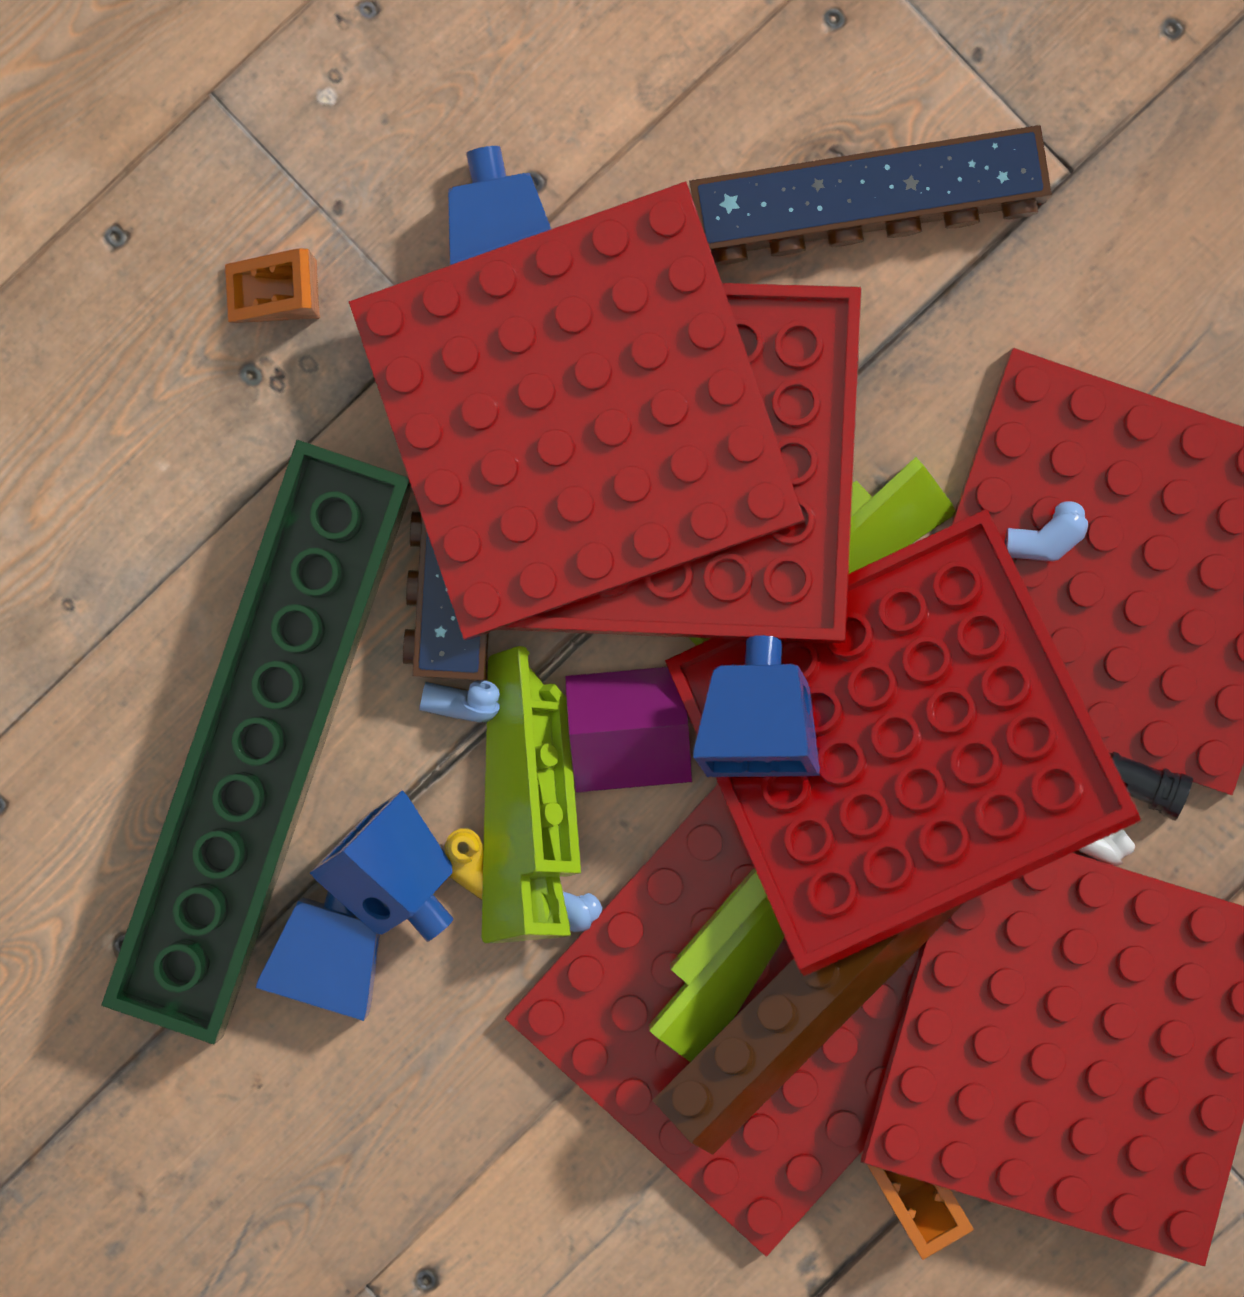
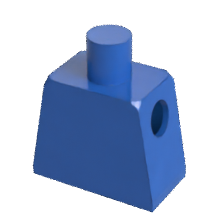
(492, 208)
(758, 718)
(389, 870)
(324, 959)

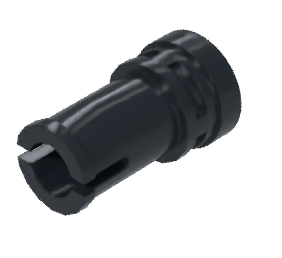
(1159, 789)

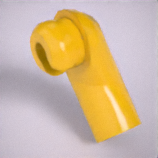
(466, 856)

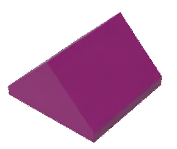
(627, 730)

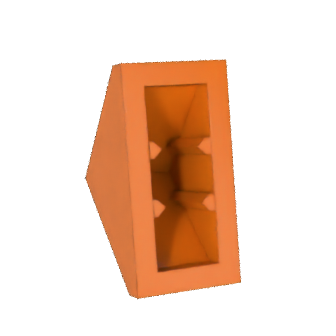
(273, 287)
(924, 1210)

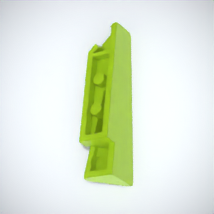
(893, 517)

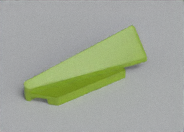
(527, 806)
(719, 969)

